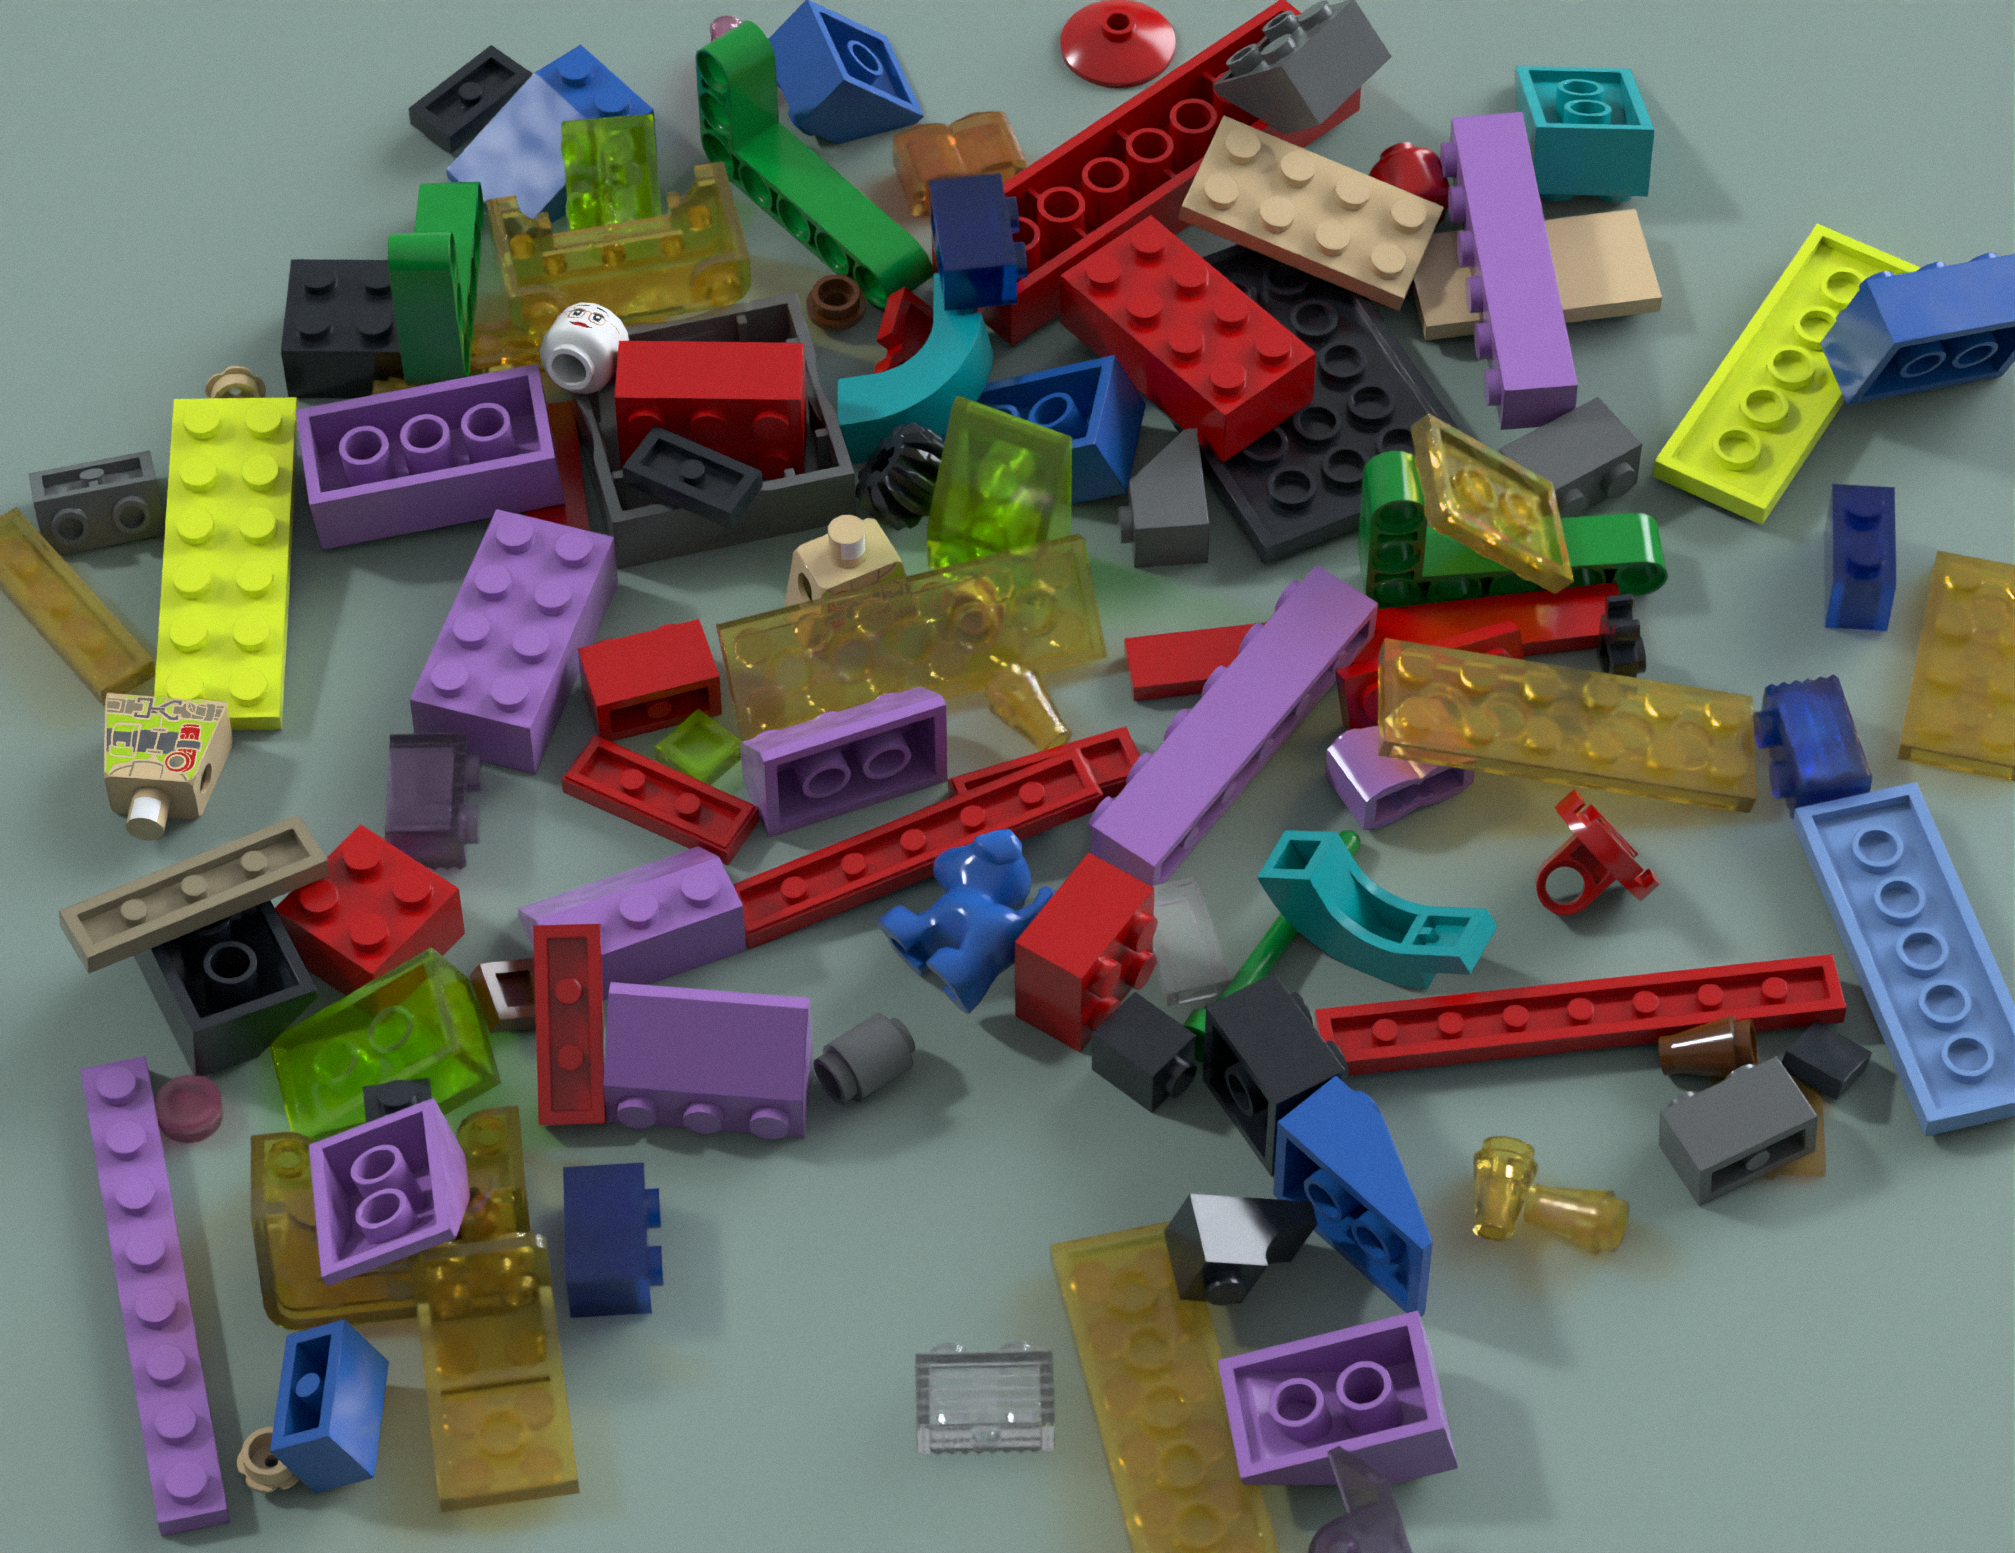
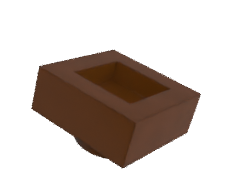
(506, 994)

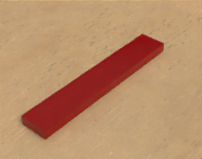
(906, 847)

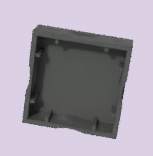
(656, 530)

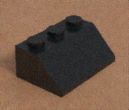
(229, 987)

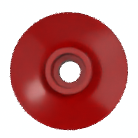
(1117, 43)

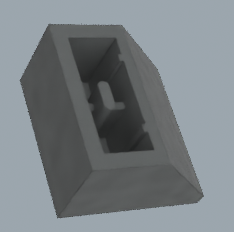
(1304, 66)

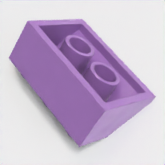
(846, 759)
(653, 917)
(708, 1060)

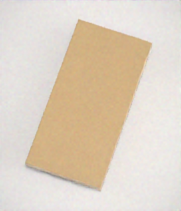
(1596, 262)

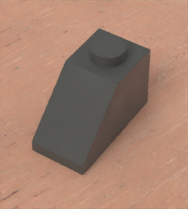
(1168, 508)

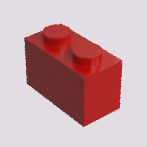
(649, 680)

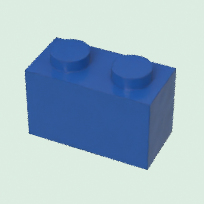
(329, 1406)

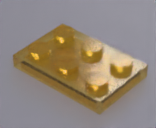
(1491, 504)

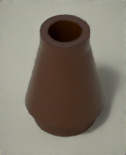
(1710, 1048)

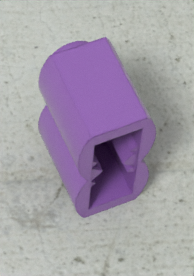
(1386, 788)

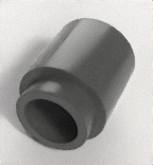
(865, 1058)

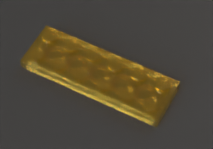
(923, 630)
(1566, 725)
(1157, 1397)

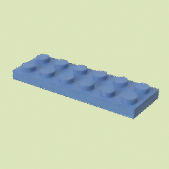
(1916, 953)

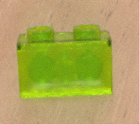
(610, 170)

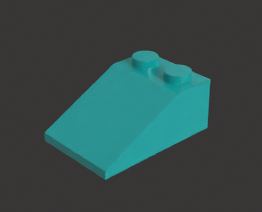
(1586, 131)

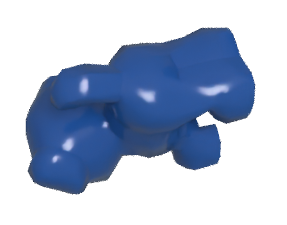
(975, 923)

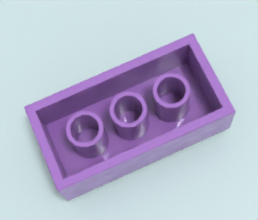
(429, 456)
(515, 637)

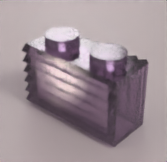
(430, 797)

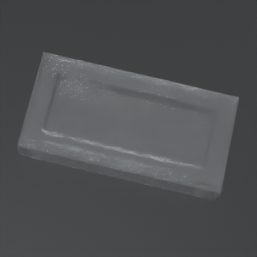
(1186, 945)

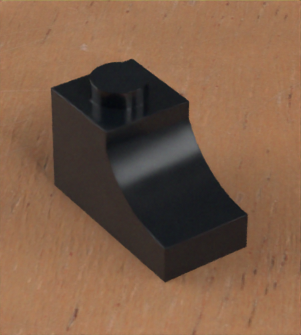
(1228, 1241)

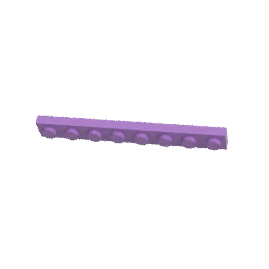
(154, 1298)

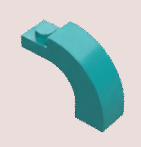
(921, 390)
(1363, 924)

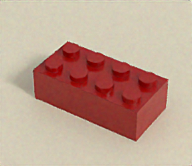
(1187, 337)

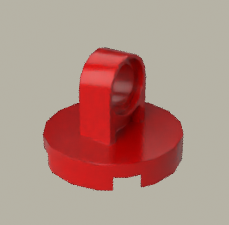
(1597, 854)

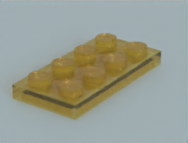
(1965, 671)

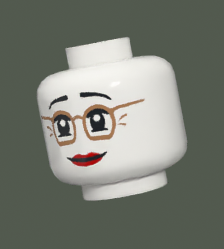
(583, 348)

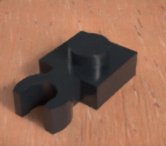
(1619, 639)

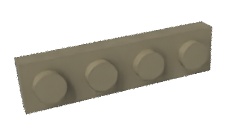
(193, 893)

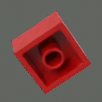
(370, 913)
(1085, 952)

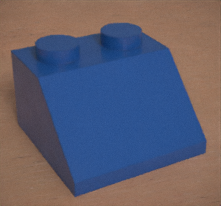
(840, 77)

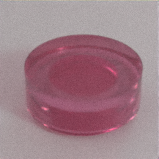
(189, 1108)

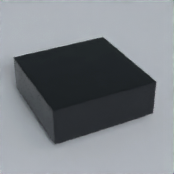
(1826, 1060)

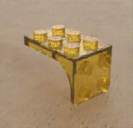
(493, 1372)

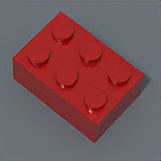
(722, 395)

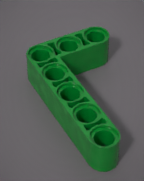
(790, 179)
(437, 282)
(1416, 565)

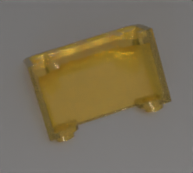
(633, 268)
(287, 1229)

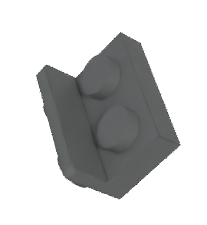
(98, 503)

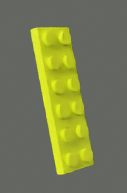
(1774, 385)
(228, 556)

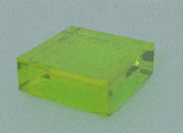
(699, 748)

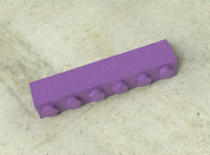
(1510, 270)
(1233, 727)

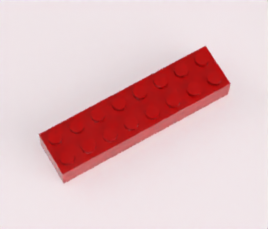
(1123, 171)

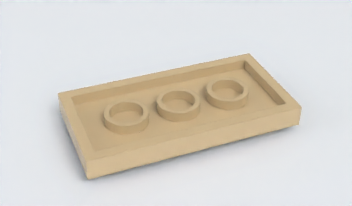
(1310, 213)

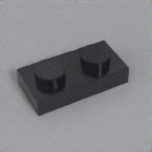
(468, 98)
(692, 477)

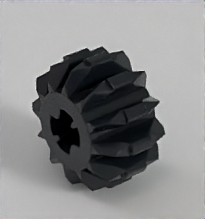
(901, 476)

